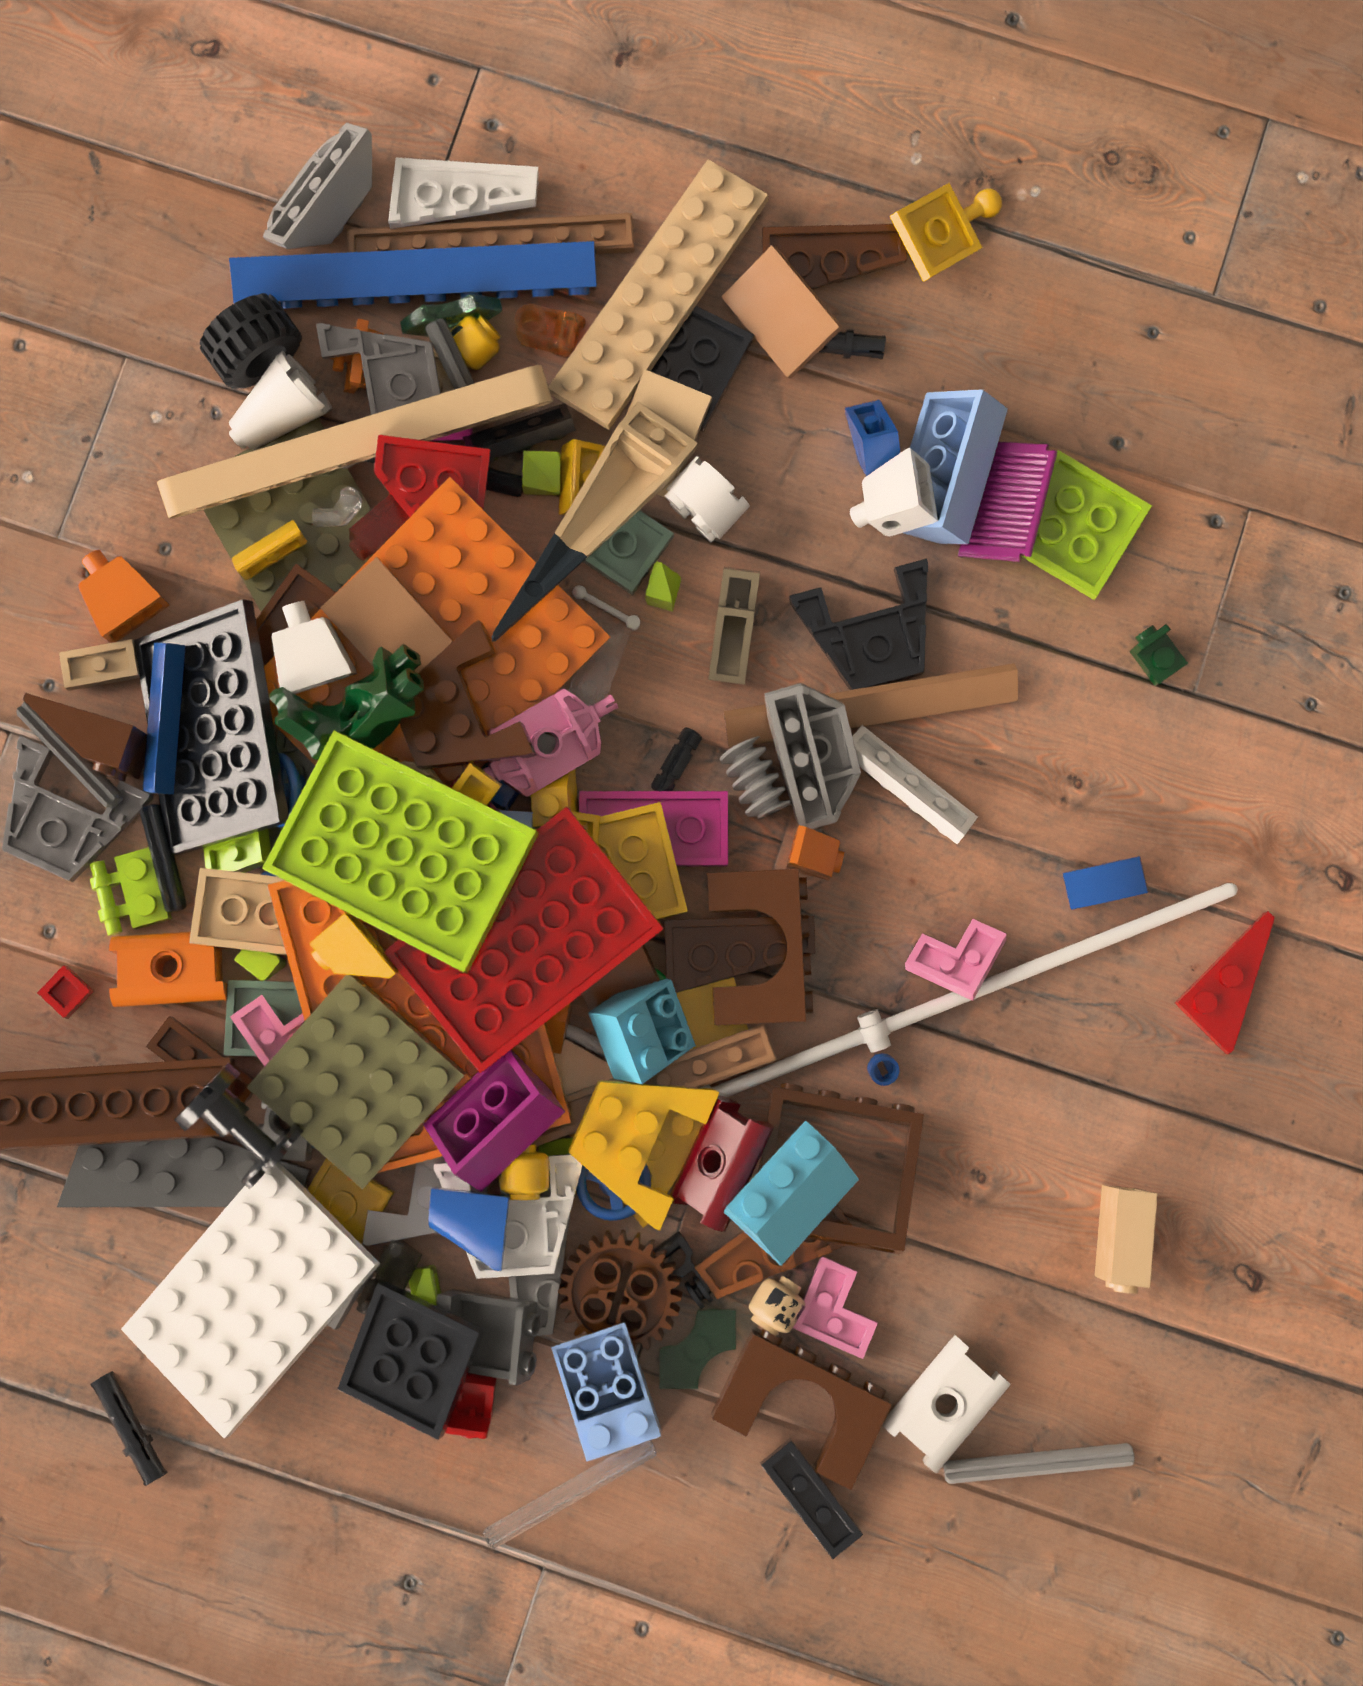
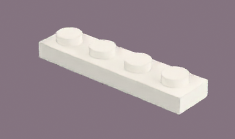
(912, 786)

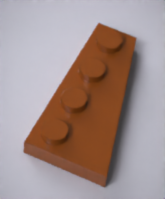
(745, 1263)

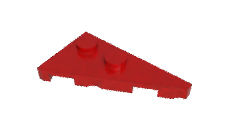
(1223, 991)

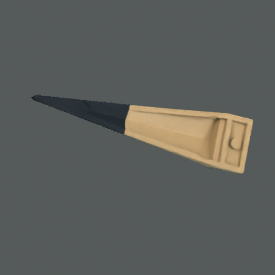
(630, 471)

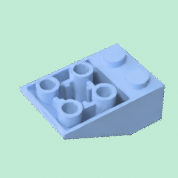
(606, 1391)

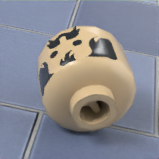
(777, 1305)

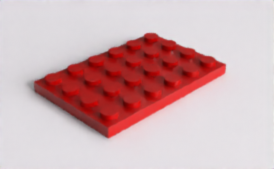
(551, 941)

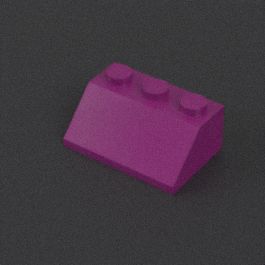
(493, 1120)

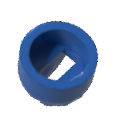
(890, 1065)

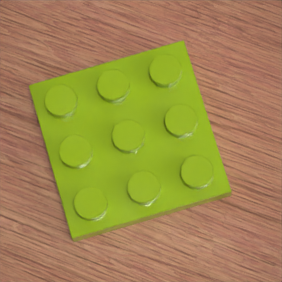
(1084, 526)

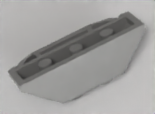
(324, 192)
(813, 752)

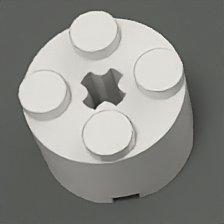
(707, 498)

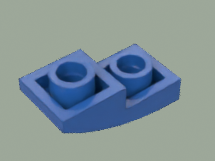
(1105, 882)

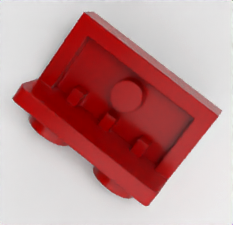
(473, 1408)

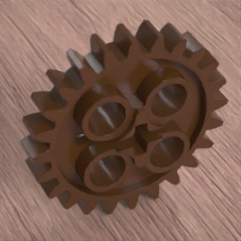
(587, 1281)

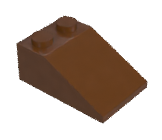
(110, 744)

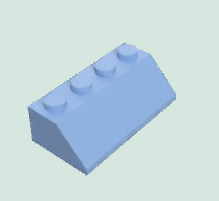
(958, 441)

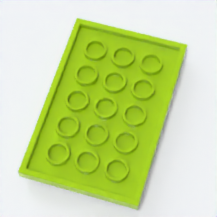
(400, 851)

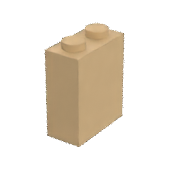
(1125, 1238)

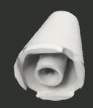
(277, 404)

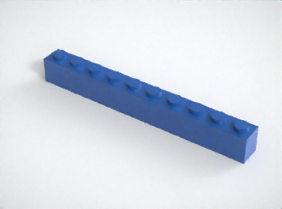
(417, 273)

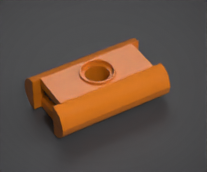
(142, 977)

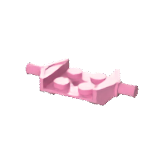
(575, 735)

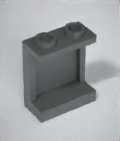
(508, 1332)

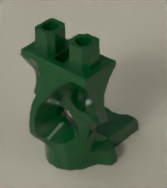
(377, 700)

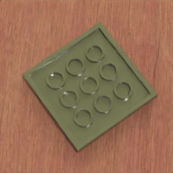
(356, 1080)

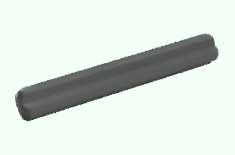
(94, 781)

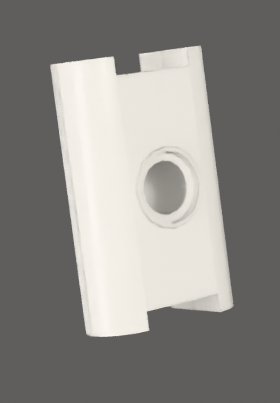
(937, 1432)

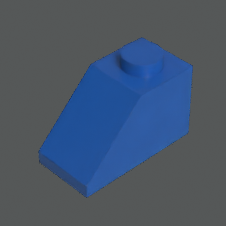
(872, 435)

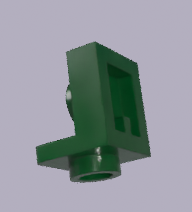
(1157, 654)

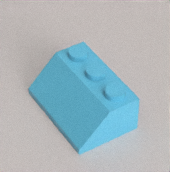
(792, 1193)

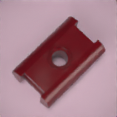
(724, 1139)

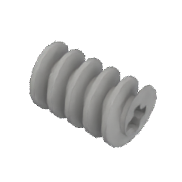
(754, 779)

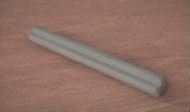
(1038, 1463)

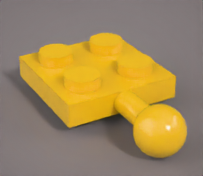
(940, 230)

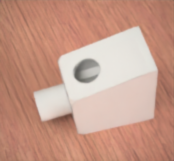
(897, 496)
(309, 651)

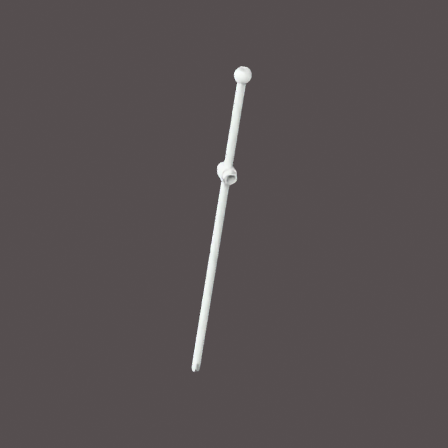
(876, 1030)

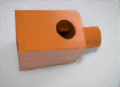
(117, 596)

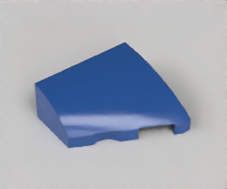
(472, 1222)

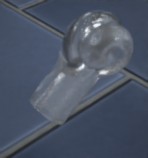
(341, 513)

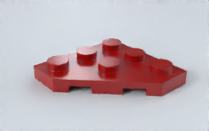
(417, 468)

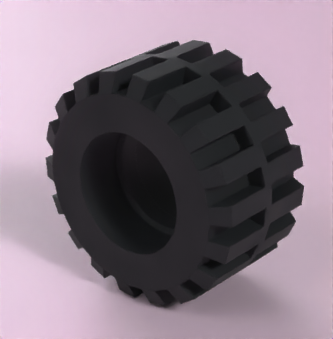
(248, 339)

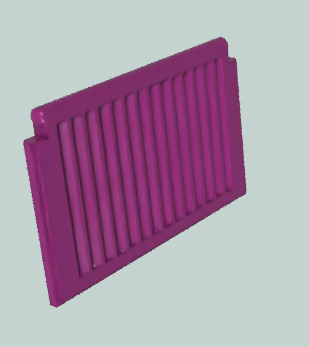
(1011, 503)

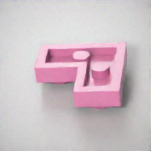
(961, 967)
(264, 1029)
(824, 1310)

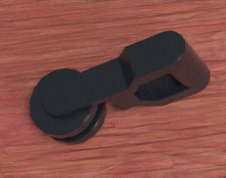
(700, 1289)

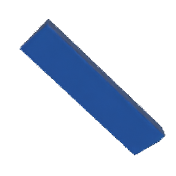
(163, 718)

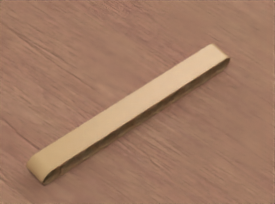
(353, 441)

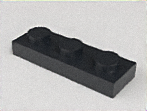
(523, 432)
(811, 1498)

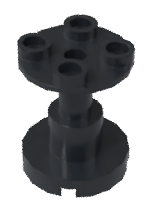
(226, 1114)

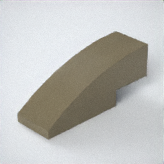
(734, 625)

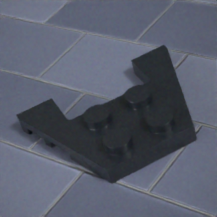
(876, 645)

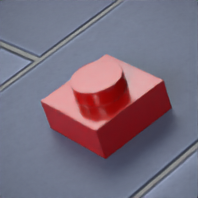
(65, 992)

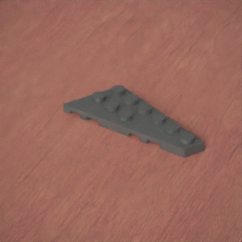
(161, 1174)

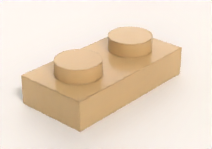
(99, 665)

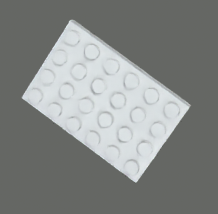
(250, 1298)

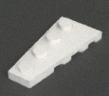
(451, 190)

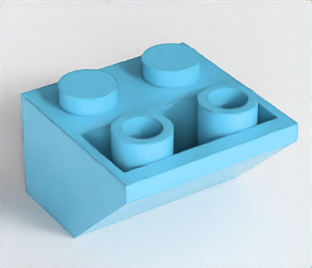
(642, 1031)

